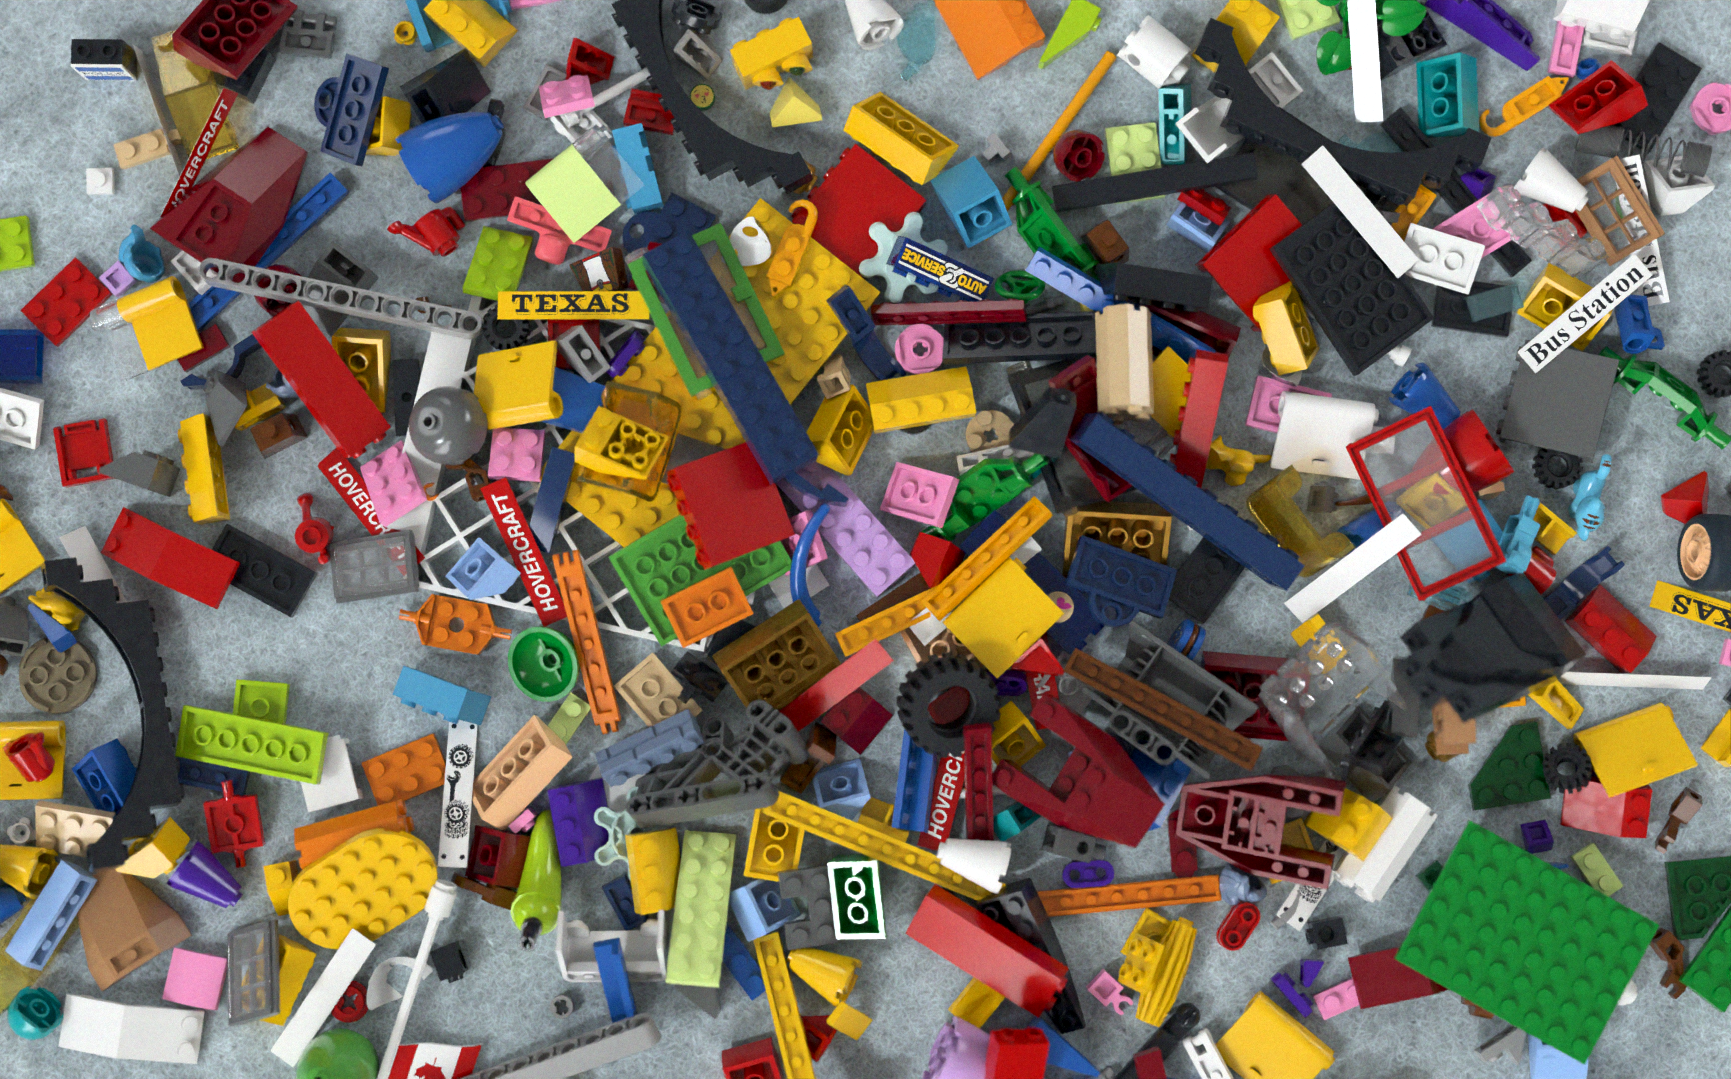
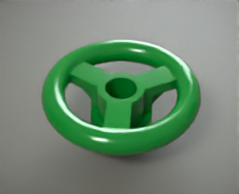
(1019, 288)

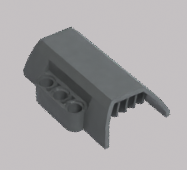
(1182, 680)

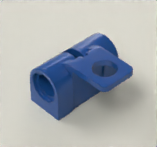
(1636, 325)

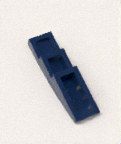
(551, 498)

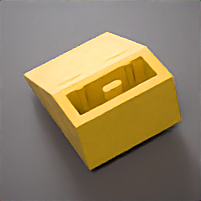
(618, 445)

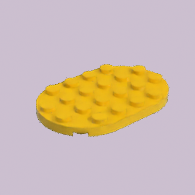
(363, 886)

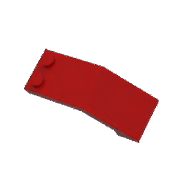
(170, 558)

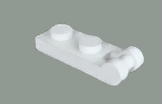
(1210, 1062)

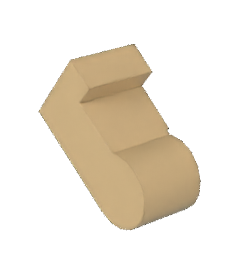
(835, 377)

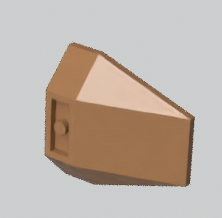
(125, 926)

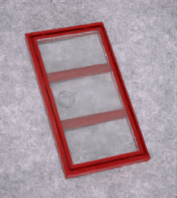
(1416, 474)

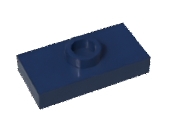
(621, 899)

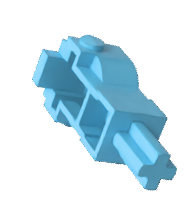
(1518, 538)

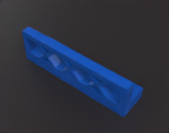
(914, 787)
(615, 979)

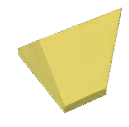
(794, 107)

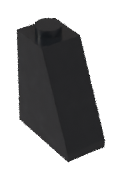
(1045, 424)

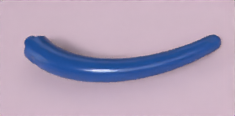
(799, 561)

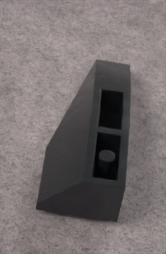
(1022, 912)

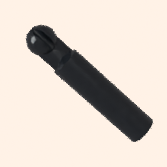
(1166, 1037)

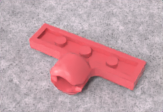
(552, 239)

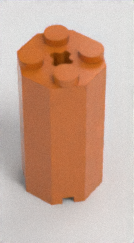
(324, 836)

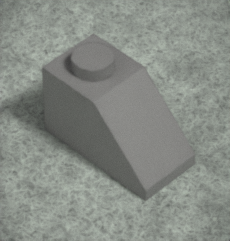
(582, 353)

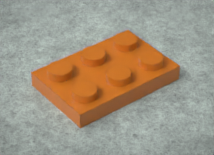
(706, 607)
(406, 770)

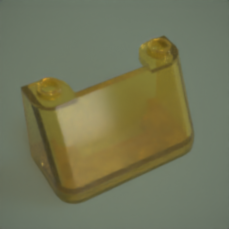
(649, 410)
(1282, 519)

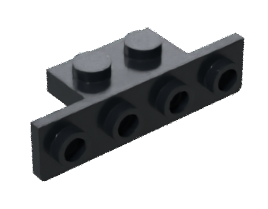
(1374, 746)

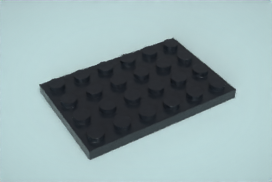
(1350, 289)

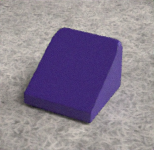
(1479, 182)
(1537, 836)
(1308, 970)

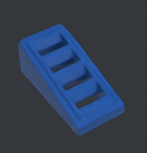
(56, 632)

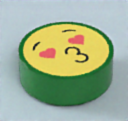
(702, 96)

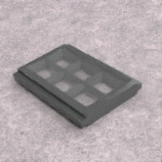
(374, 566)
(253, 973)

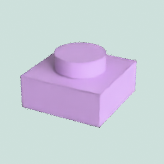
(117, 279)

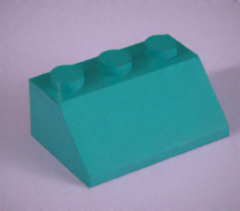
(1447, 95)

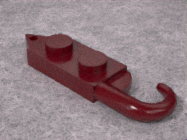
(1182, 852)

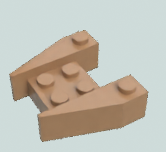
(1450, 732)

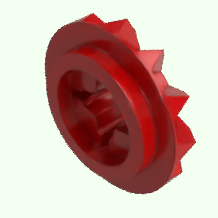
(349, 1013)

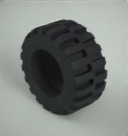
(926, 683)

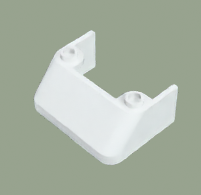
(643, 950)

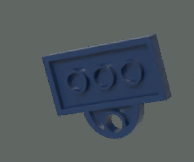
(351, 108)
(674, 219)
(1119, 581)

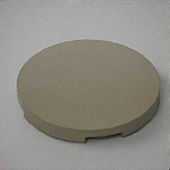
(55, 679)

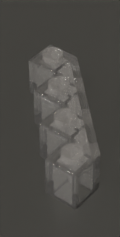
(1533, 227)

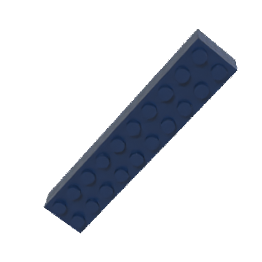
(729, 357)
(1185, 501)

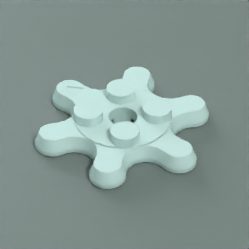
(885, 240)
(618, 826)

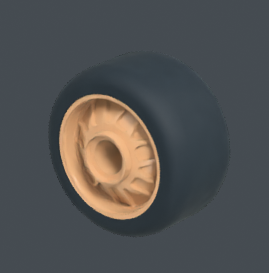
(1706, 552)

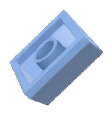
(1196, 227)

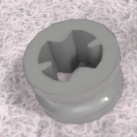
(553, 1008)

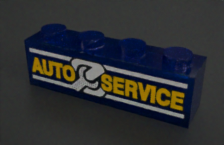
(938, 270)

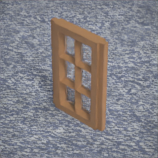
(1617, 211)

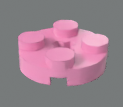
(1702, 108)
(908, 341)

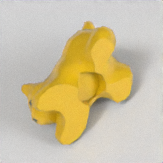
(1234, 462)
(59, 608)

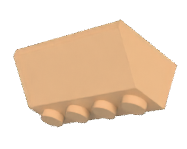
(519, 773)

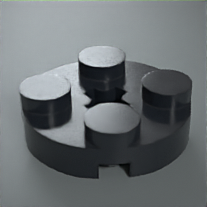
(696, 14)

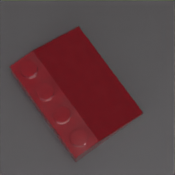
(230, 32)
(1245, 676)

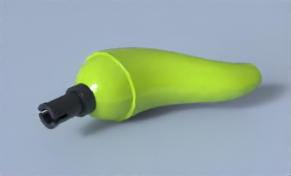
(540, 886)

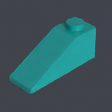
(1174, 104)

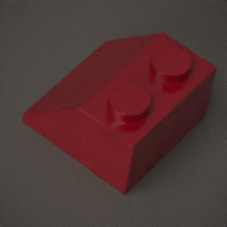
(857, 719)
(497, 856)

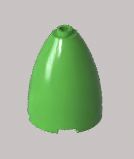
(338, 1055)

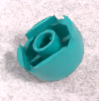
(34, 1013)

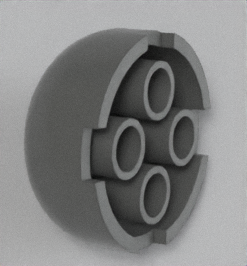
(448, 425)

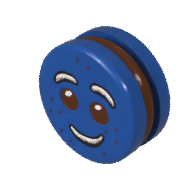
(1187, 638)

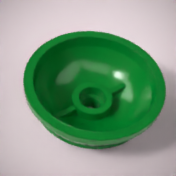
(533, 666)

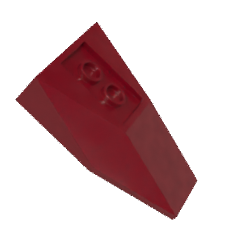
(237, 204)

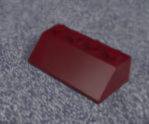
(1201, 325)

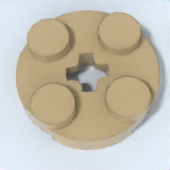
(985, 422)

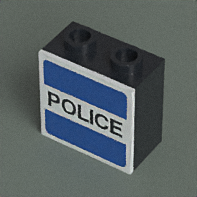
(104, 59)

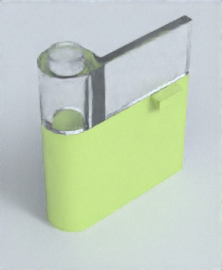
(584, 183)

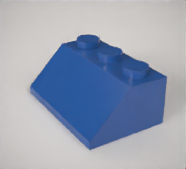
(106, 776)
(1164, 779)

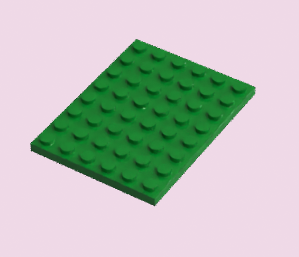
(1526, 942)

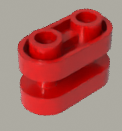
(1238, 925)

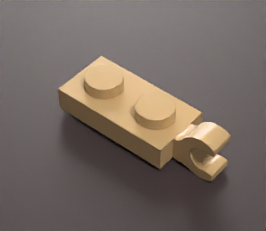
(145, 148)

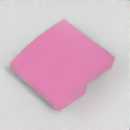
(195, 978)

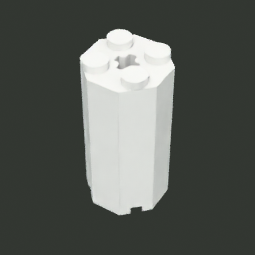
(1391, 851)

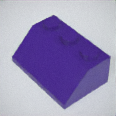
(574, 821)

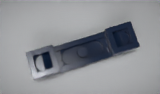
(828, 495)

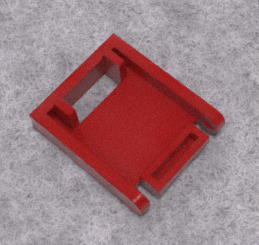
(83, 449)

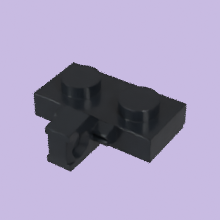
(698, 679)

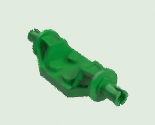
(1043, 225)
(1681, 395)
(986, 490)

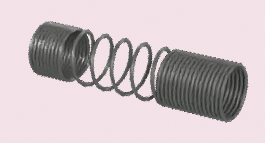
(1609, 139)

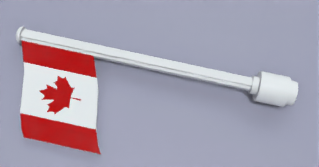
(427, 1059)

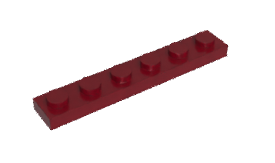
(948, 312)
(978, 782)

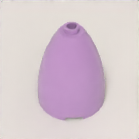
(958, 1052)

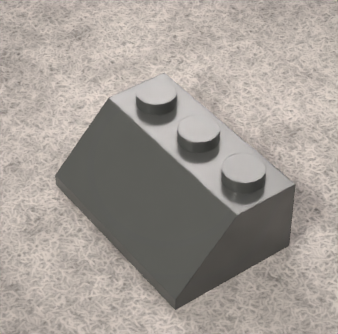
(144, 470)
(1339, 741)

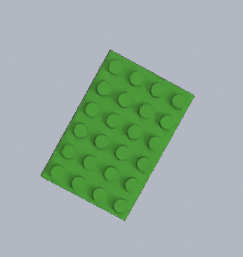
(667, 563)

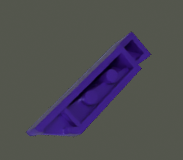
(1490, 26)

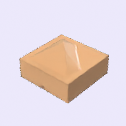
(1490, 492)

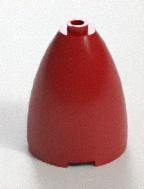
(1477, 452)

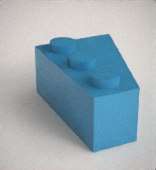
(634, 148)
(441, 696)

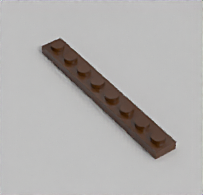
(1163, 709)

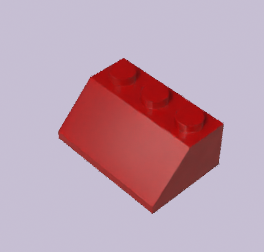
(1612, 630)

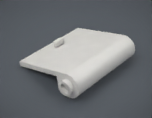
(1320, 430)

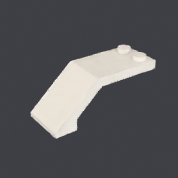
(1203, 123)
(131, 1030)

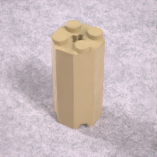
(1124, 363)

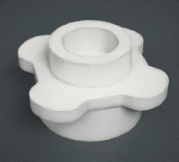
(15, 835)

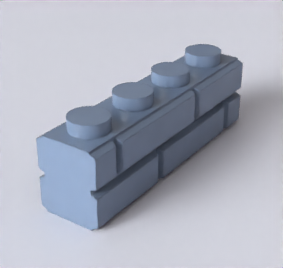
(649, 748)

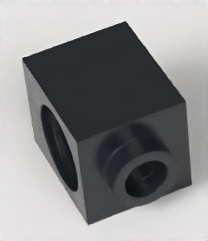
(1337, 936)
(449, 962)

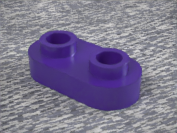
(632, 346)
(1010, 682)
(1088, 874)
(1285, 985)

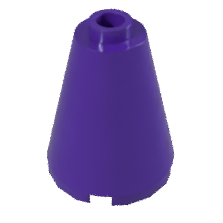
(205, 878)

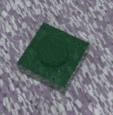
(1429, 874)

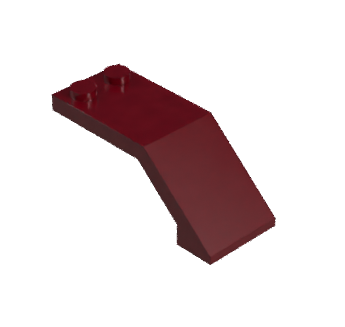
(1082, 380)
(1384, 980)

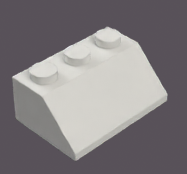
(1613, 17)

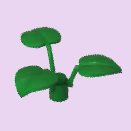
(1334, 50)

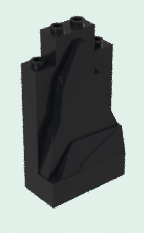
(1488, 650)

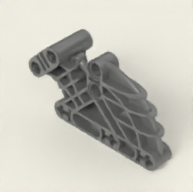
(686, 786)

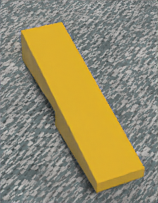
(1558, 703)

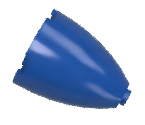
(449, 150)

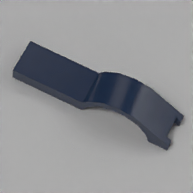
(861, 331)
(241, 351)
(1581, 581)

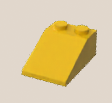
(1251, 26)
(368, 358)
(1357, 826)
(772, 847)

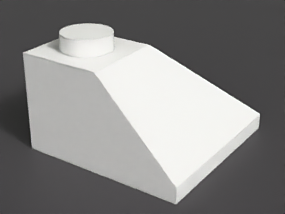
(1671, 190)

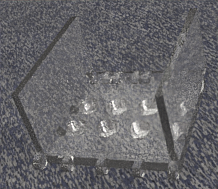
(1322, 686)

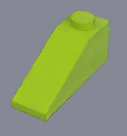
(1073, 28)

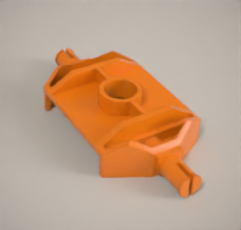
(435, 618)

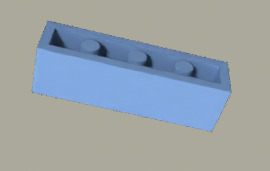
(51, 915)

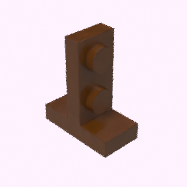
(822, 749)

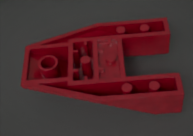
(1097, 787)
(1246, 821)

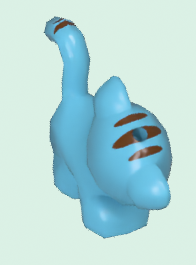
(1587, 506)

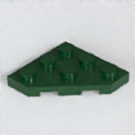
(1511, 771)
(1697, 894)

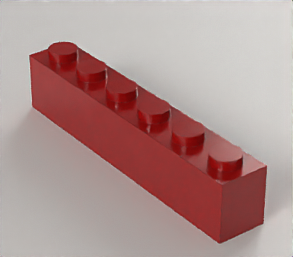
(1199, 413)

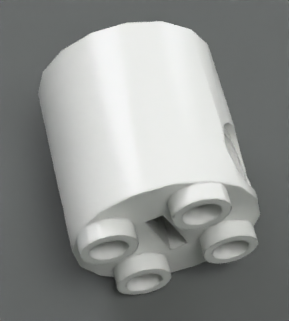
(1156, 54)

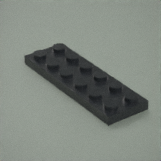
(1038, 339)

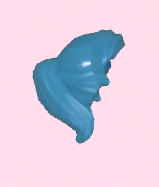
(141, 257)

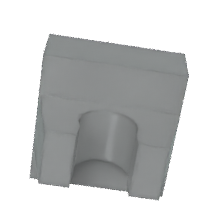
(996, 149)

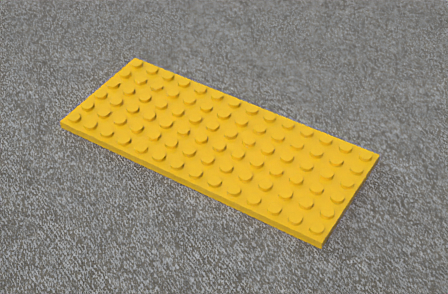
(807, 335)

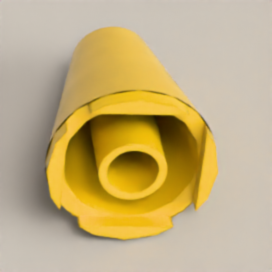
(27, 868)
(825, 972)

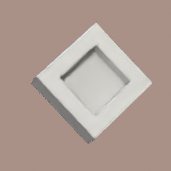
(100, 181)

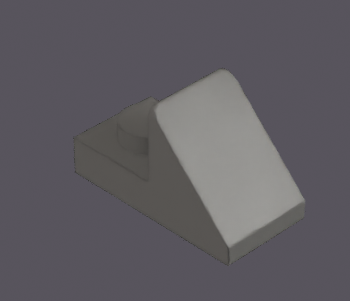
(1509, 1040)

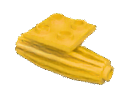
(1158, 969)

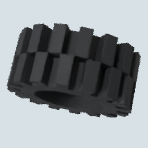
(503, 343)
(1707, 374)
(1554, 481)
(1562, 755)

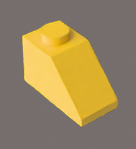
(279, 880)

